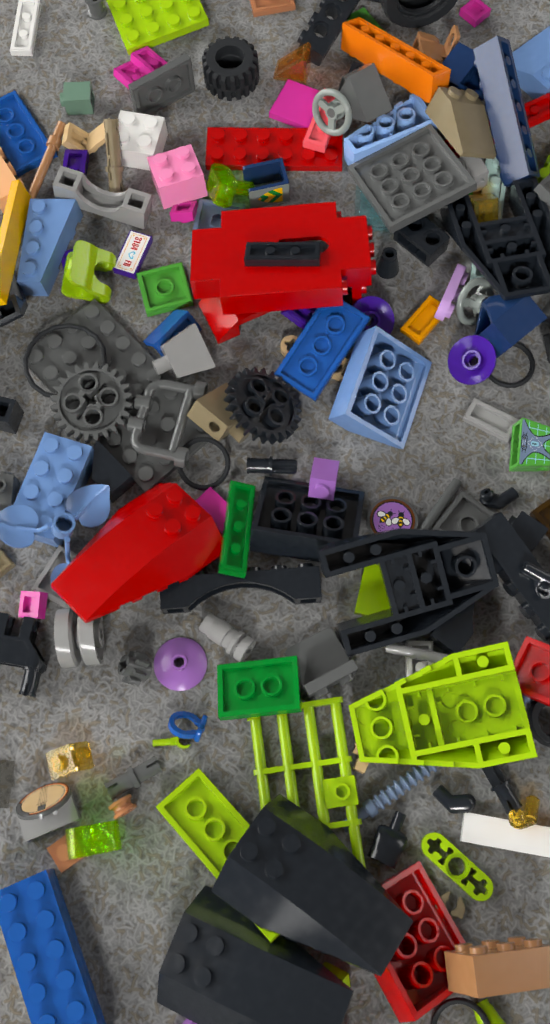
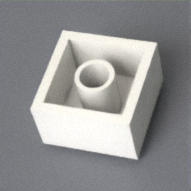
(140, 138)

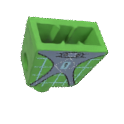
(529, 447)

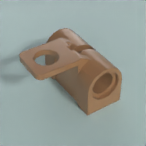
(431, 46)

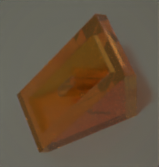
(295, 65)

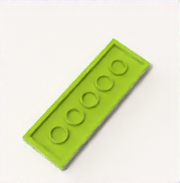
(206, 823)

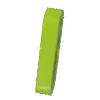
(468, 888)

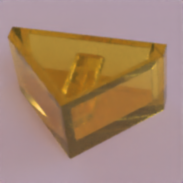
(485, 206)

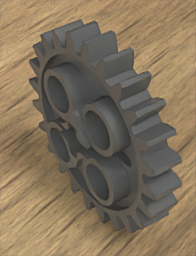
(73, 390)

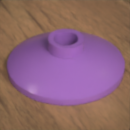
(181, 677)

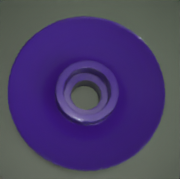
(379, 312)
(462, 354)

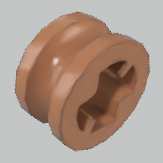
(122, 806)

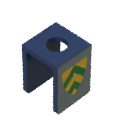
(263, 173)

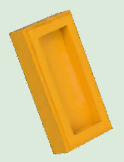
(422, 321)

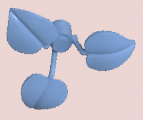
(86, 504)

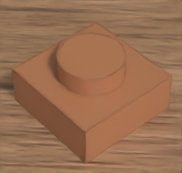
(60, 855)

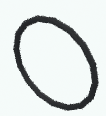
(48, 330)

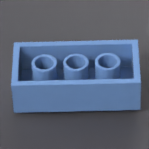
(53, 475)

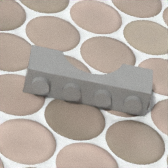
(128, 207)

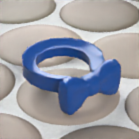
(195, 734)

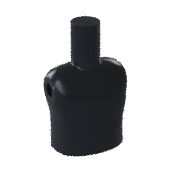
(389, 842)

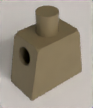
(212, 417)

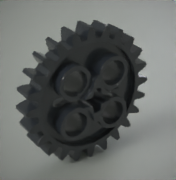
(247, 402)

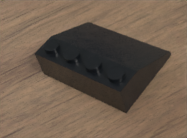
(295, 524)

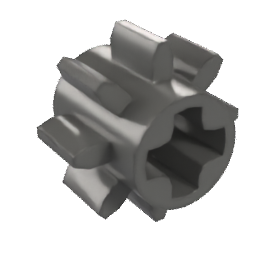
(134, 668)

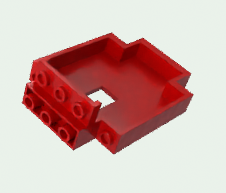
(221, 271)

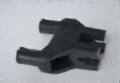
(22, 652)

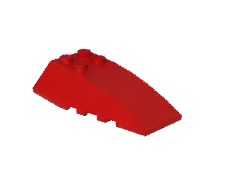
(140, 551)

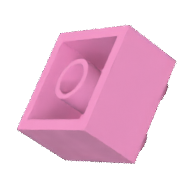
(177, 176)

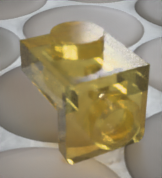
(69, 760)

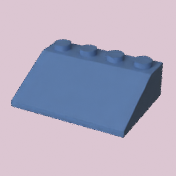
(533, 65)
(380, 388)

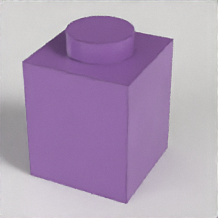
(323, 478)

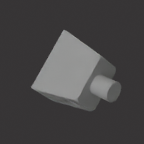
(184, 354)

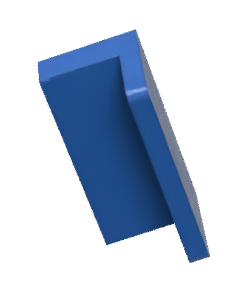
(172, 325)

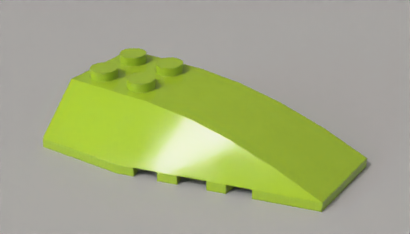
(448, 714)

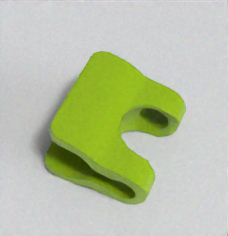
(79, 275)

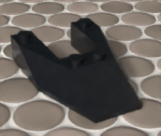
(506, 251)
(424, 576)

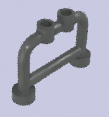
(144, 403)

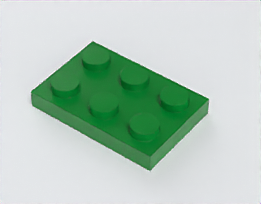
(259, 688)

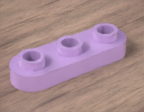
(452, 292)

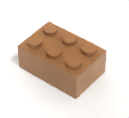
(498, 967)

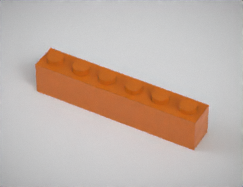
(394, 58)

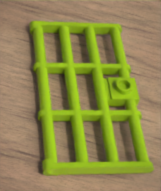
(328, 792)

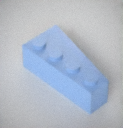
(387, 129)

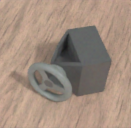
(357, 97)

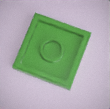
(164, 289)

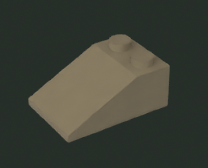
(462, 121)

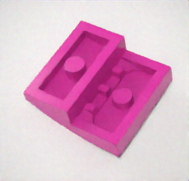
(141, 63)

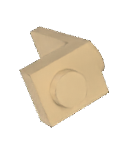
(78, 139)

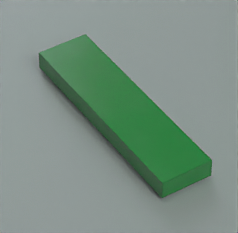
(237, 529)

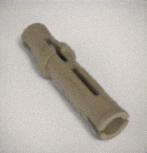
(113, 150)

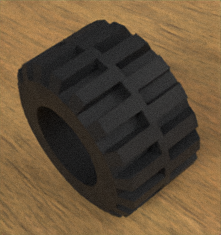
(235, 81)

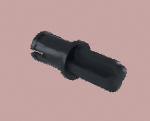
(271, 466)
(502, 788)

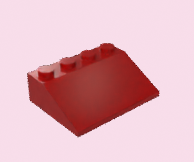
(417, 972)

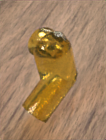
(526, 817)

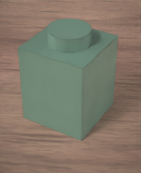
(77, 98)

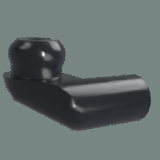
(496, 501)
(540, 578)
(454, 803)

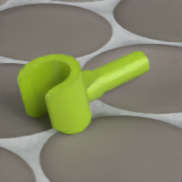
(173, 741)

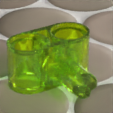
(223, 185)
(93, 839)

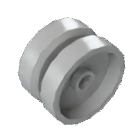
(78, 639)

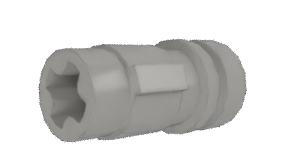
(227, 637)

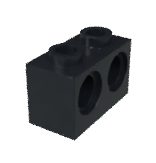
(418, 241)

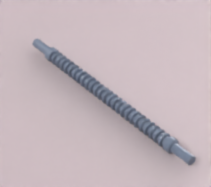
(371, 807)

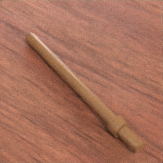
(53, 144)

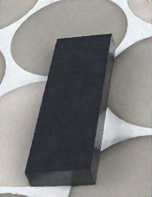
(282, 254)

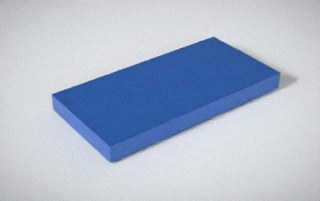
(20, 135)
(321, 348)

